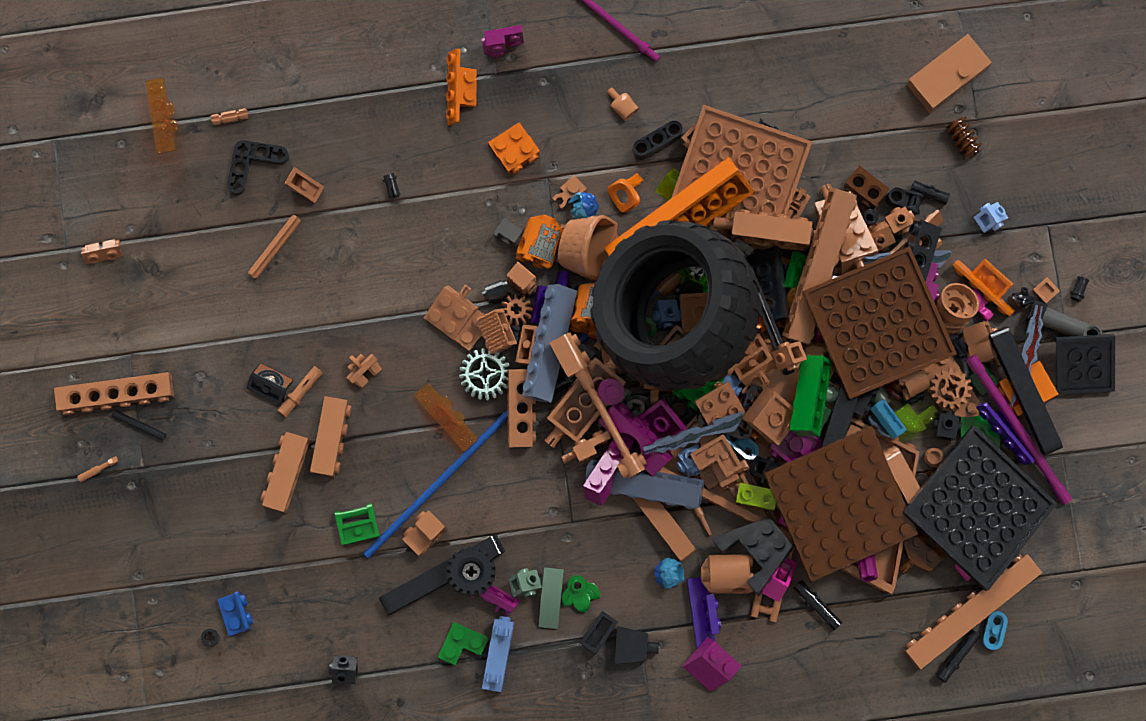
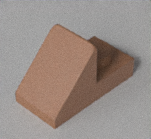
(304, 185)

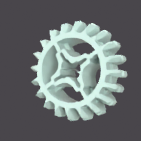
(476, 374)

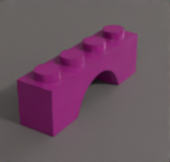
(628, 423)
(600, 481)

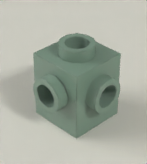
(525, 583)

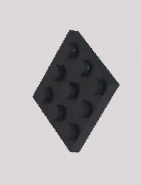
(1085, 364)

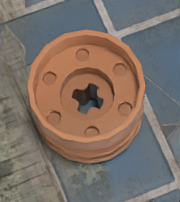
(957, 306)

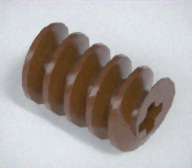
(964, 138)

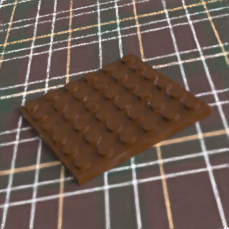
(879, 323)
(840, 503)

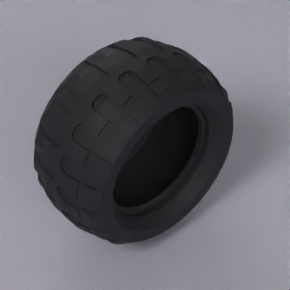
(633, 275)

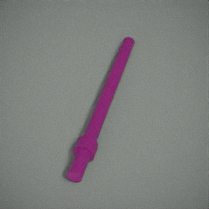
(643, 47)

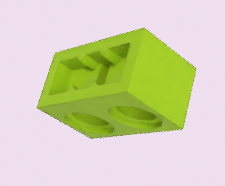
(755, 496)

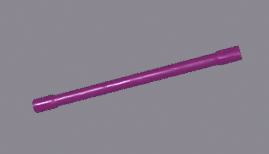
(1058, 488)

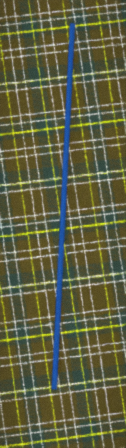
(443, 478)

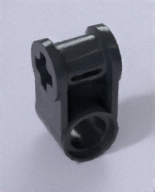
(906, 199)

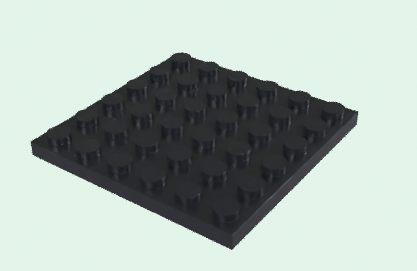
(979, 508)

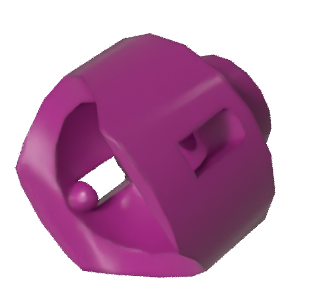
(610, 391)

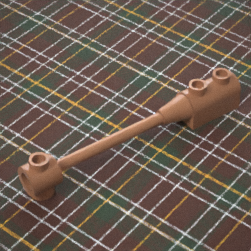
(576, 364)

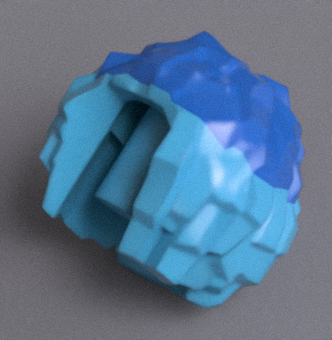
(584, 205)
(669, 573)

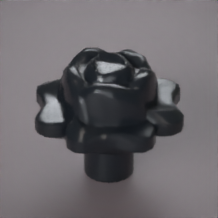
(1022, 298)

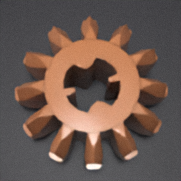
(522, 306)

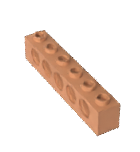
(65, 395)

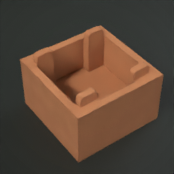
(770, 416)

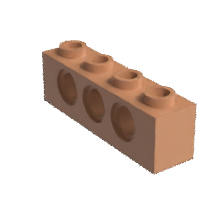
(515, 438)

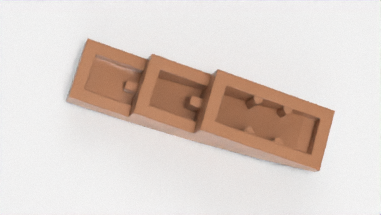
(666, 527)

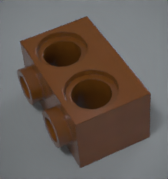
(870, 183)

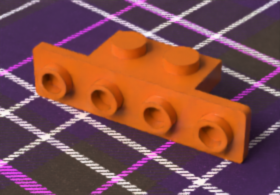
(461, 87)
(989, 281)

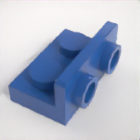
(235, 613)

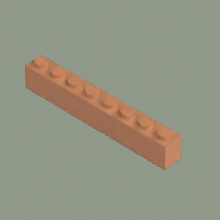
(820, 260)
(972, 612)

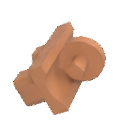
(356, 375)

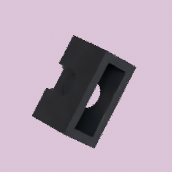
(605, 626)

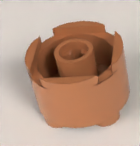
(912, 384)

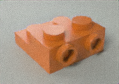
(514, 148)

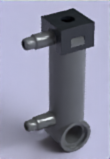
(1062, 323)

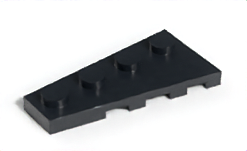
(769, 273)

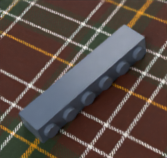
(553, 324)
(661, 487)

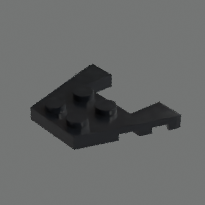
(765, 545)

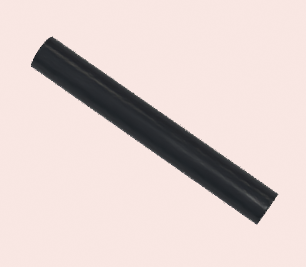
(139, 425)

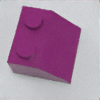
(661, 420)
(711, 665)

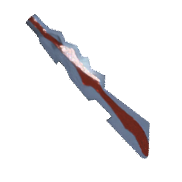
(1032, 343)

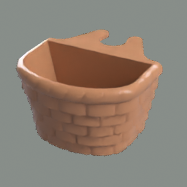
(584, 243)

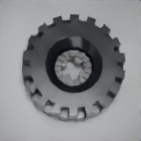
(462, 562)

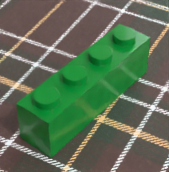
(810, 396)

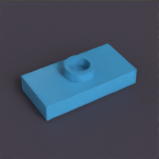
(888, 419)

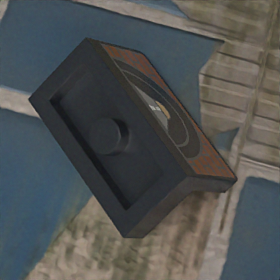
(269, 383)

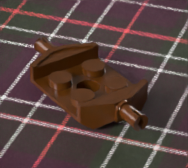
(920, 554)

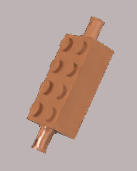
(768, 230)
(857, 238)
(575, 409)

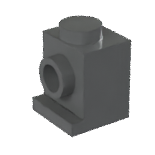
(509, 233)

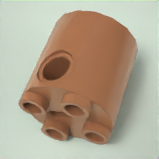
(727, 574)

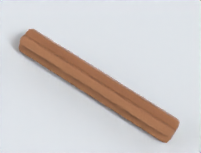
(274, 247)

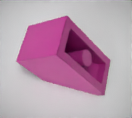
(781, 579)

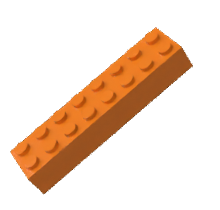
(699, 202)

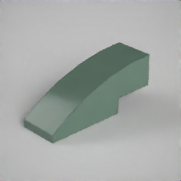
(551, 598)

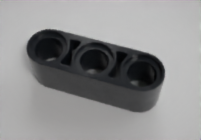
(663, 132)

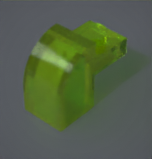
(913, 422)

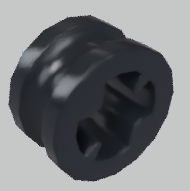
(206, 642)

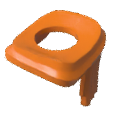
(627, 186)

